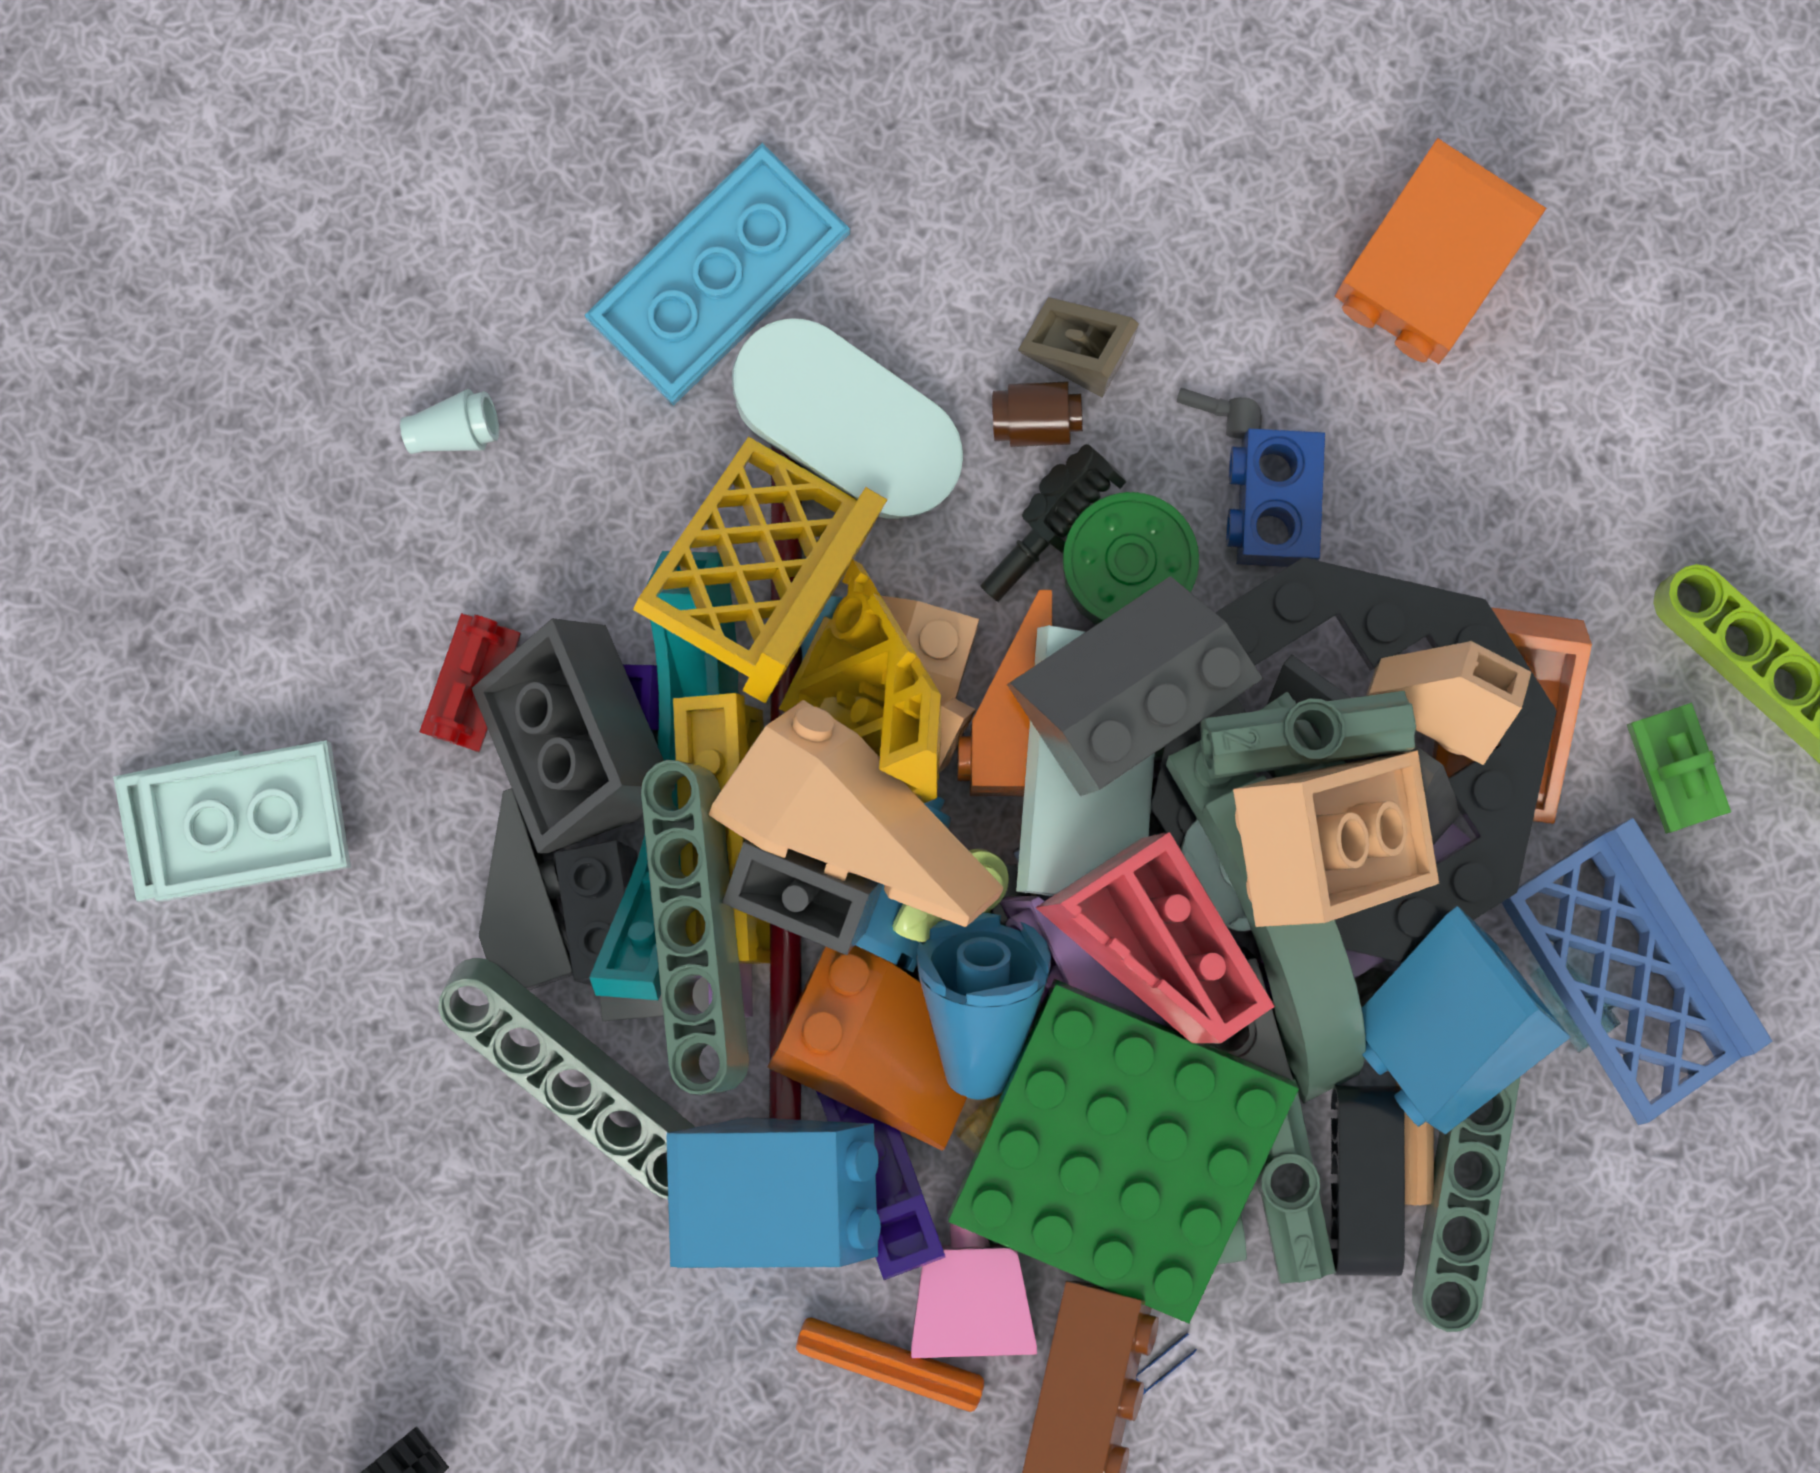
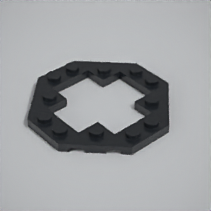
(1494, 798)

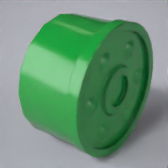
(1124, 550)

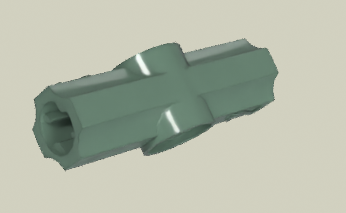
(1347, 730)
(1296, 1221)

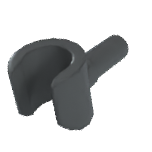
(1240, 412)

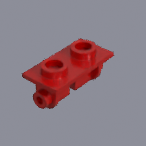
(473, 653)

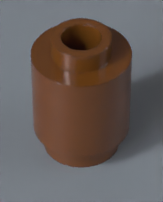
(1036, 414)

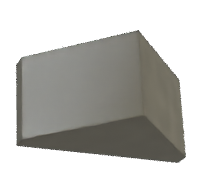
(1080, 342)

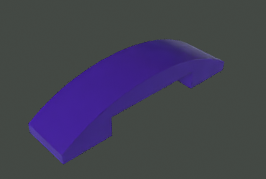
(907, 1229)

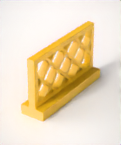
(799, 601)
(717, 736)

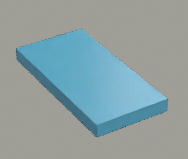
(717, 274)

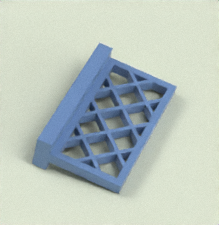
(1668, 945)

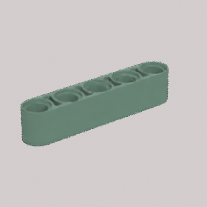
(717, 952)
(561, 1049)
(1475, 1203)

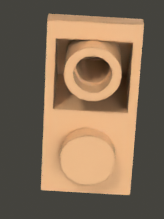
(1457, 694)

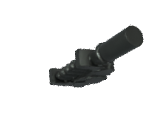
(1062, 498)

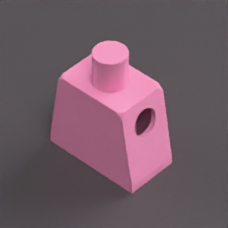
(972, 1302)

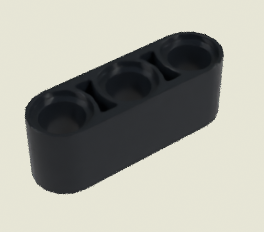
(1370, 1181)

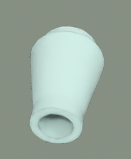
(455, 424)

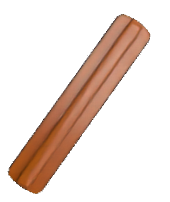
(890, 1364)

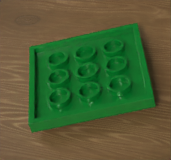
(1122, 1151)

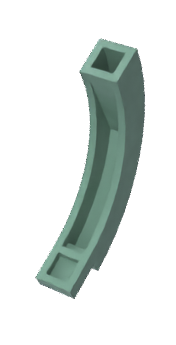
(1304, 963)

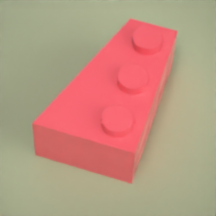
(1162, 939)

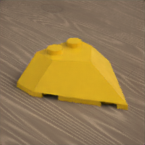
(874, 685)

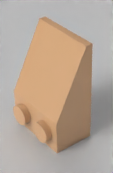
(1335, 839)

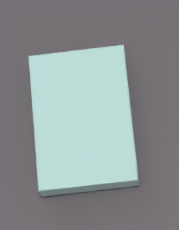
(243, 821)

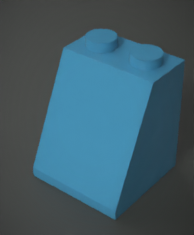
(1456, 1024)
(772, 1194)

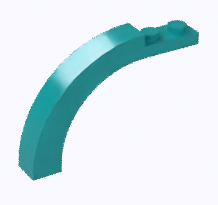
(629, 954)

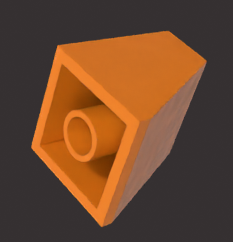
(1438, 253)

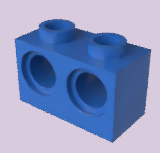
(1292, 501)

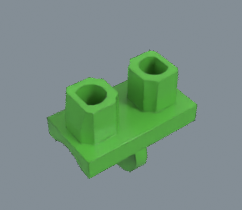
(1679, 768)

